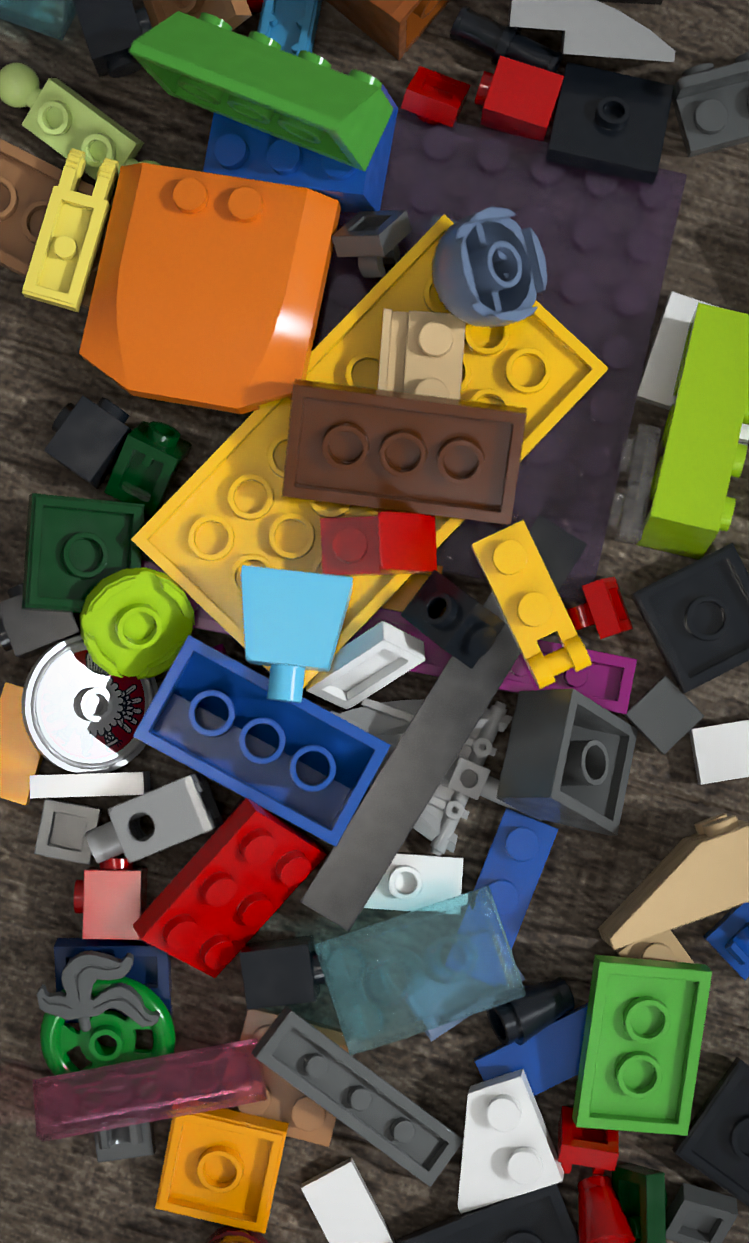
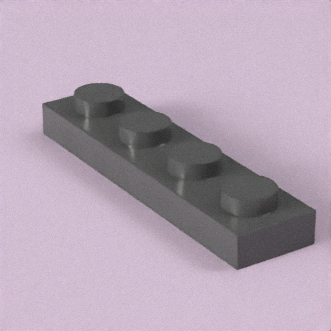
(357, 1096)

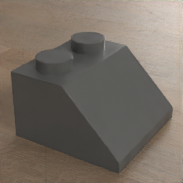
(567, 761)

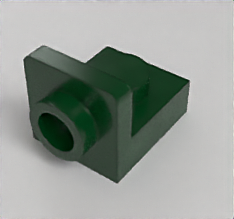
(147, 465)

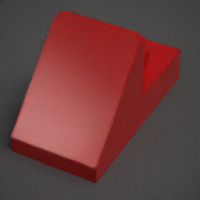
(379, 544)

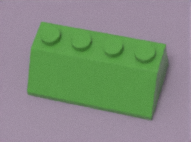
(266, 86)

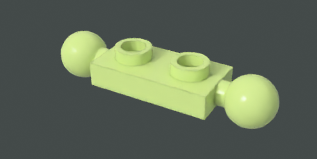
(68, 120)

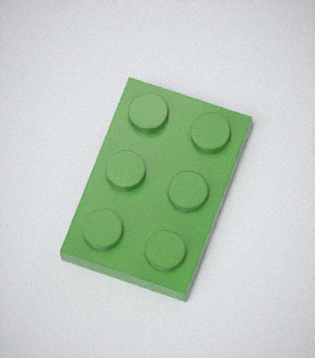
(641, 1045)

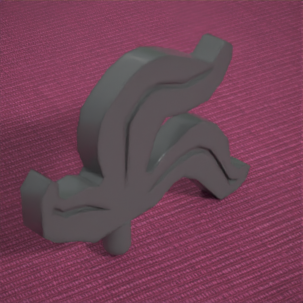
(78, 984)

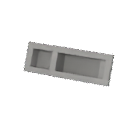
(591, 29)

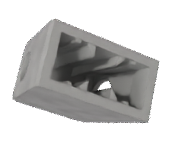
(178, 813)

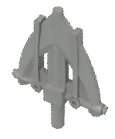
(465, 776)

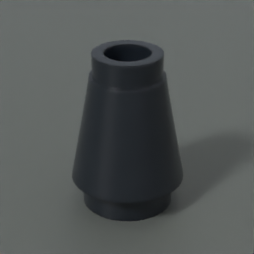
(528, 1015)

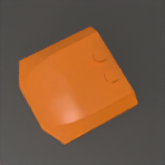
(209, 287)

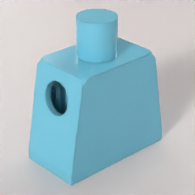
(292, 624)

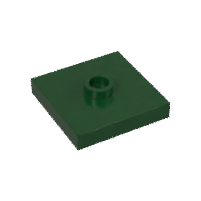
(74, 547)

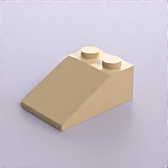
(692, 882)

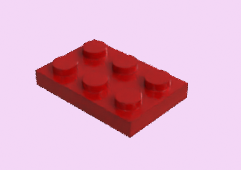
(229, 889)

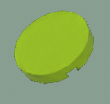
(136, 622)

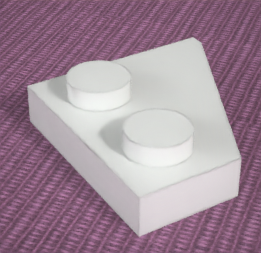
(504, 1144)

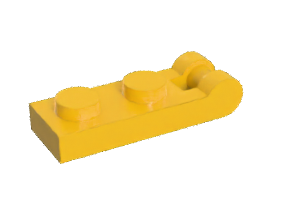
(530, 602)

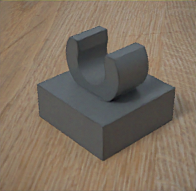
(373, 239)
(125, 1142)

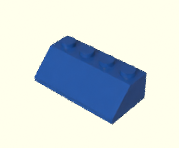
(270, 751)

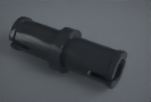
(499, 40)

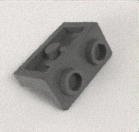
(713, 106)

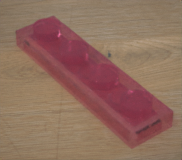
(148, 1090)

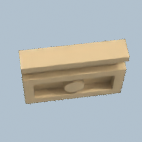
(421, 353)

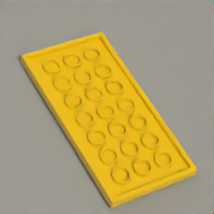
(235, 504)

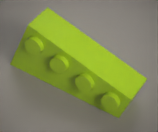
(702, 436)

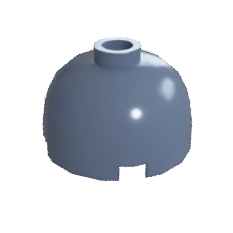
(489, 269)

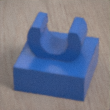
(731, 939)

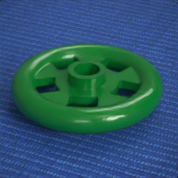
(59, 1037)

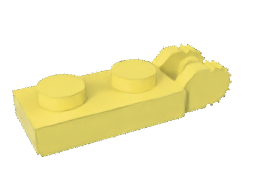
(70, 235)

